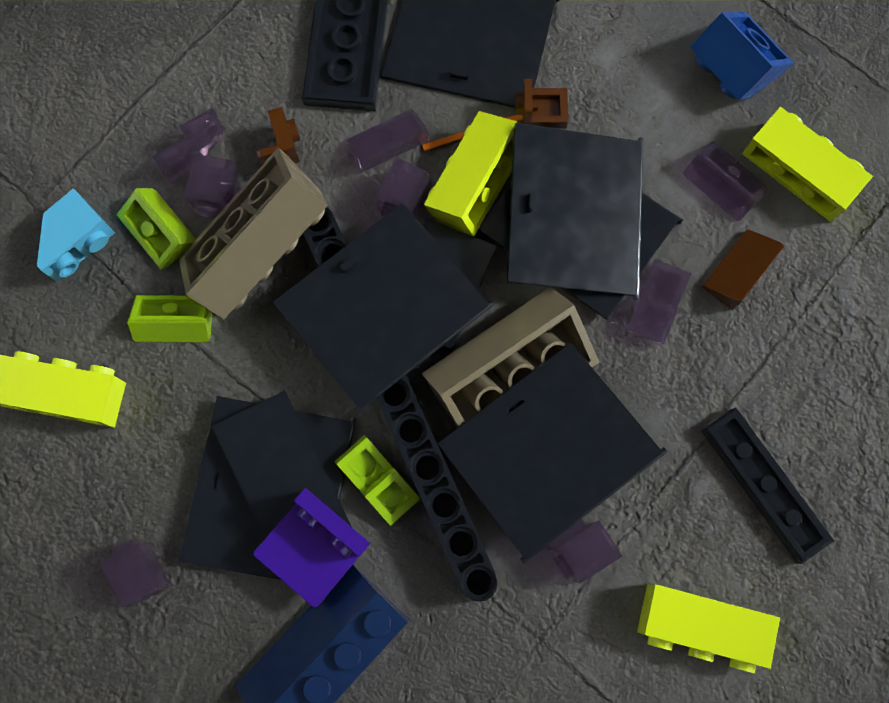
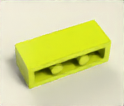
(807, 164)
(473, 174)
(60, 389)
(708, 628)

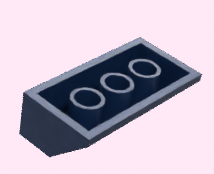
(326, 646)

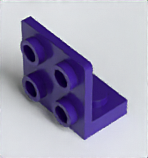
(311, 548)

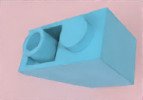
(69, 235)

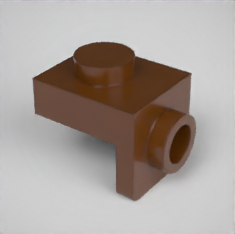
(542, 106)
(285, 133)

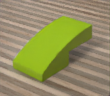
(377, 480)

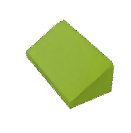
(155, 226)
(169, 319)

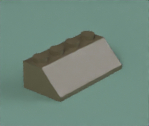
(251, 235)
(506, 355)

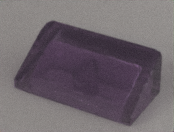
(388, 140)
(725, 181)

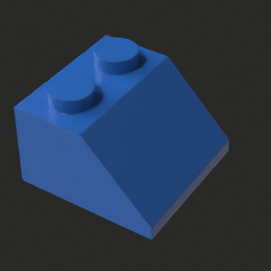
(739, 55)

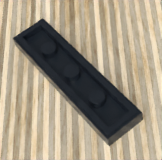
(767, 486)

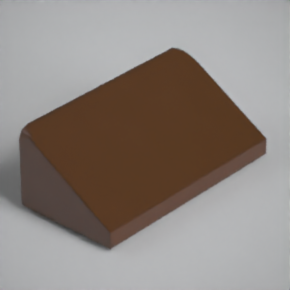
(742, 268)

